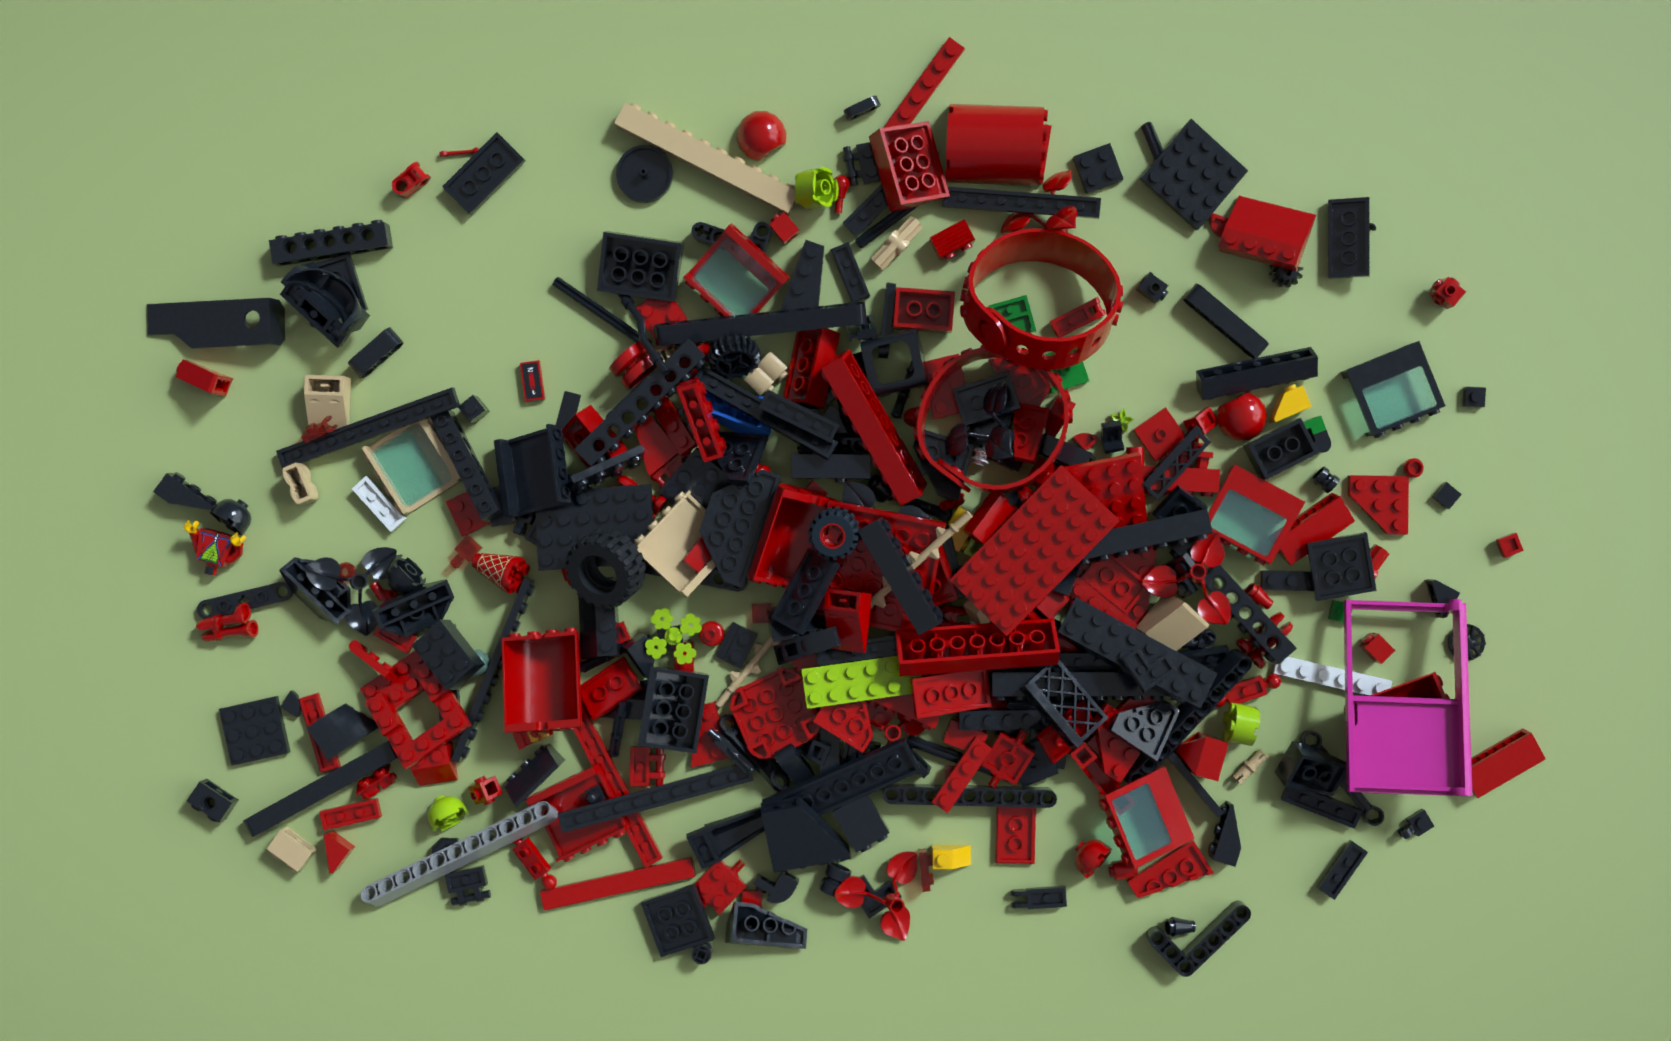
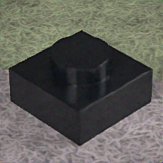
(1474, 396)

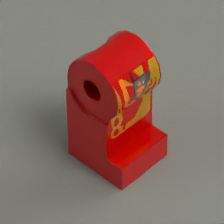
(527, 738)

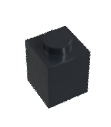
(473, 409)

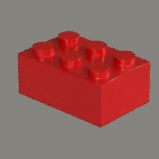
(923, 310)

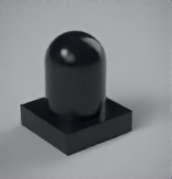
(594, 794)

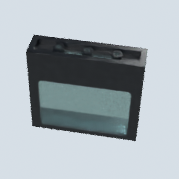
(1395, 389)

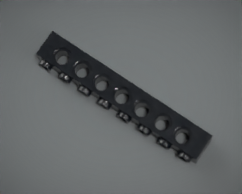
(586, 448)
(1283, 647)

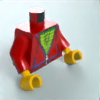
(214, 546)

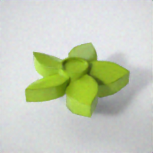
(1122, 417)

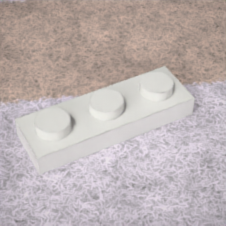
(379, 503)

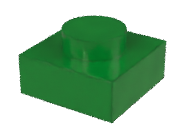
(1336, 611)

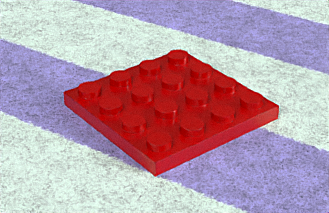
(1117, 485)

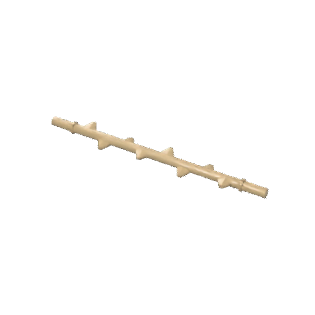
(931, 551)
(752, 667)

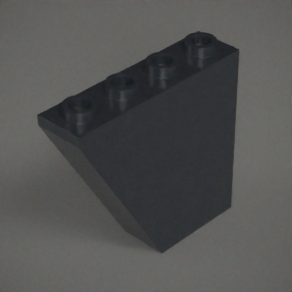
(800, 836)

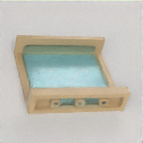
(412, 465)

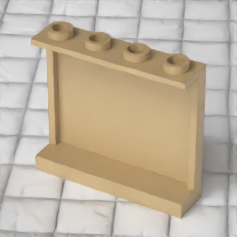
(670, 542)

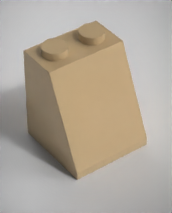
(1172, 623)

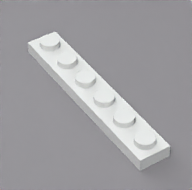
(1330, 676)

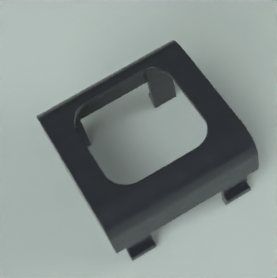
(920, 375)

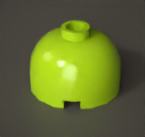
(446, 812)

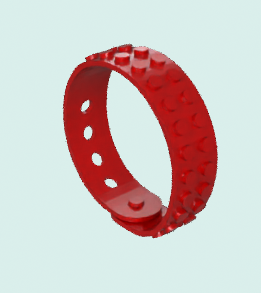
(1049, 247)
(955, 474)

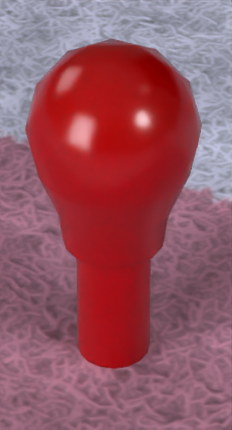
(843, 184)

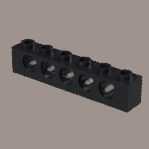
(281, 244)
(467, 465)

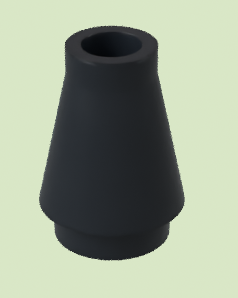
(1177, 926)

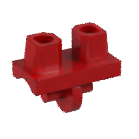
(1201, 461)

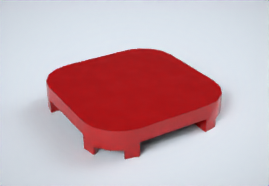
(774, 713)

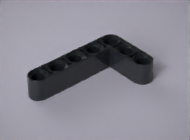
(1201, 941)

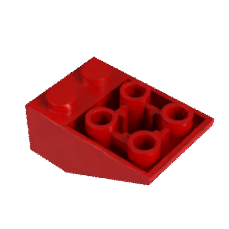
(850, 615)

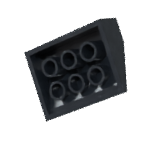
(640, 266)
(673, 709)

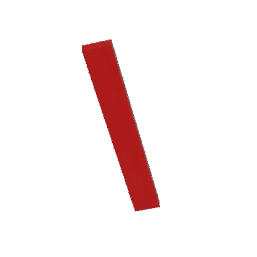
(618, 883)

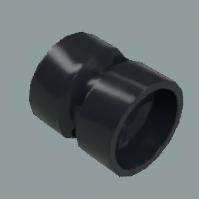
(835, 875)

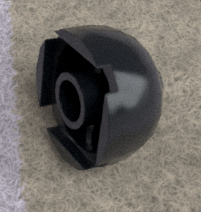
(233, 515)
(404, 575)

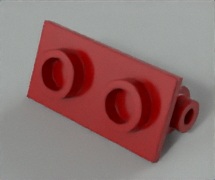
(368, 786)

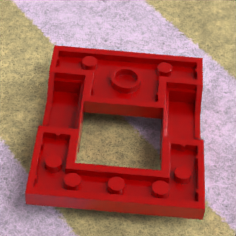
(387, 697)

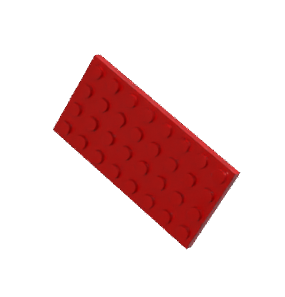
(1034, 550)

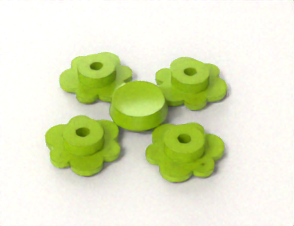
(673, 636)

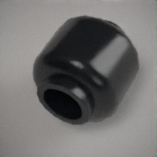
(880, 489)

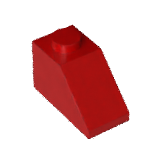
(1056, 418)

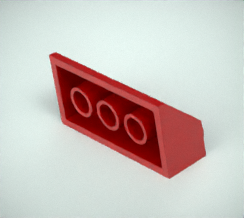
(810, 353)

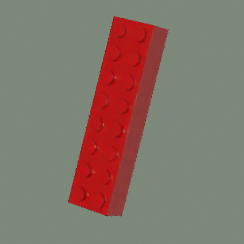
(874, 427)
(976, 648)

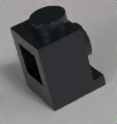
(1145, 288)

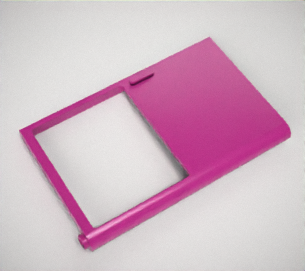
(1407, 741)

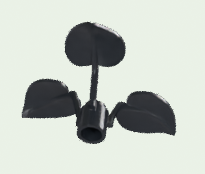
(1000, 439)
(861, 495)
(324, 575)

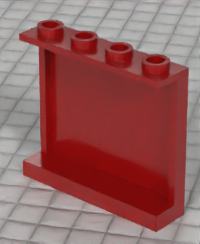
(570, 795)

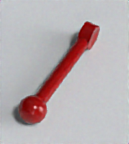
(445, 153)

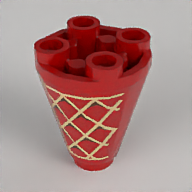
(502, 570)

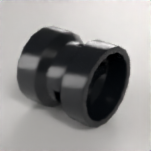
(1325, 479)
(704, 950)

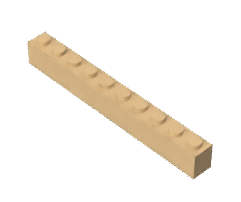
(705, 158)

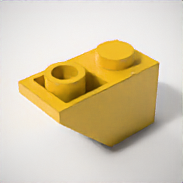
(959, 538)

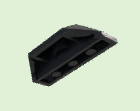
(326, 604)
(415, 610)

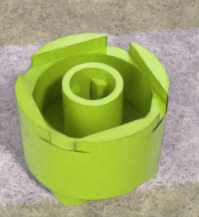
(816, 188)
(1240, 724)

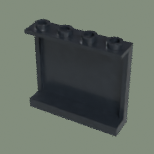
(532, 472)

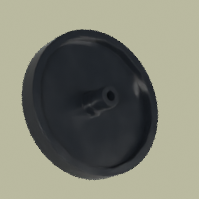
(644, 174)

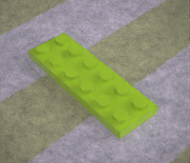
(854, 682)

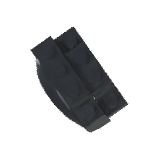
(329, 305)

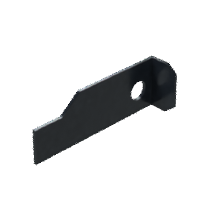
(219, 322)

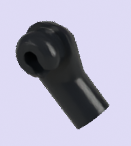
(443, 843)

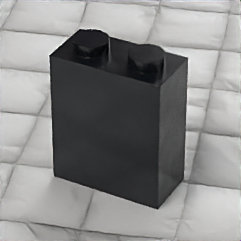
(861, 823)

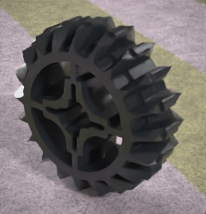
(734, 356)

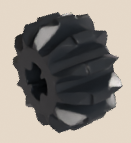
(1284, 279)

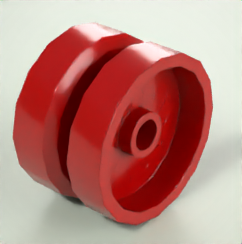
(632, 366)

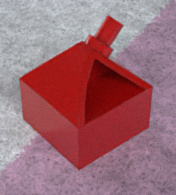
(1203, 755)

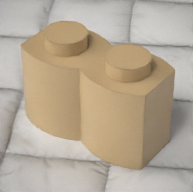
(767, 373)
(301, 487)

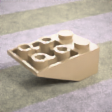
(327, 397)

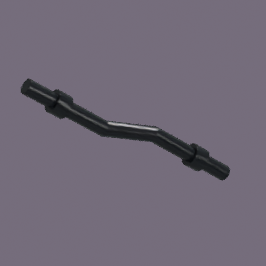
(655, 357)

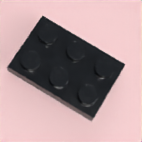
(971, 397)

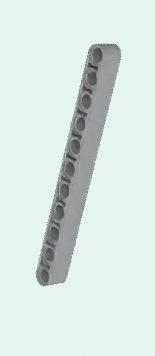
(450, 854)

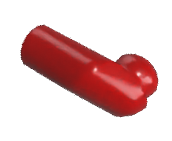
(380, 593)

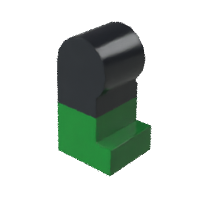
(1318, 433)

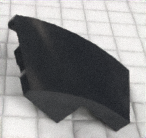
(341, 729)

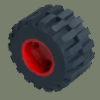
(834, 533)

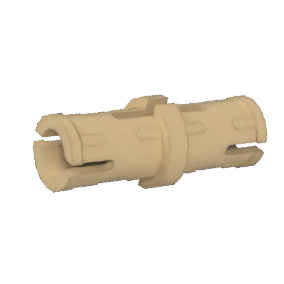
(1250, 766)

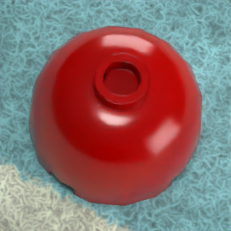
(1091, 856)

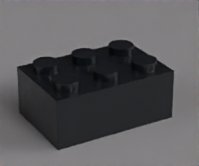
(1280, 449)
(448, 654)

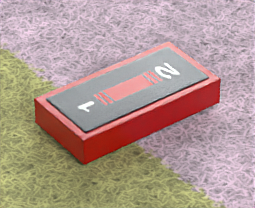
(532, 381)

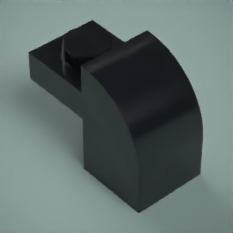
(779, 890)

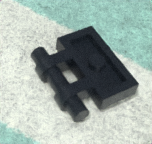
(867, 162)
(467, 879)

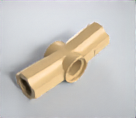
(897, 242)

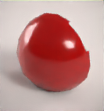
(760, 134)
(1242, 417)

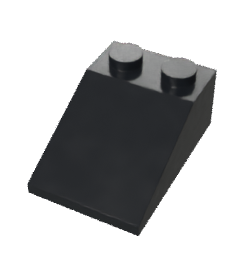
(1310, 769)

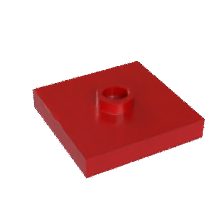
(1159, 434)

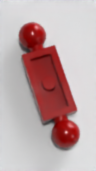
(1250, 689)
(534, 862)

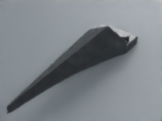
(724, 836)

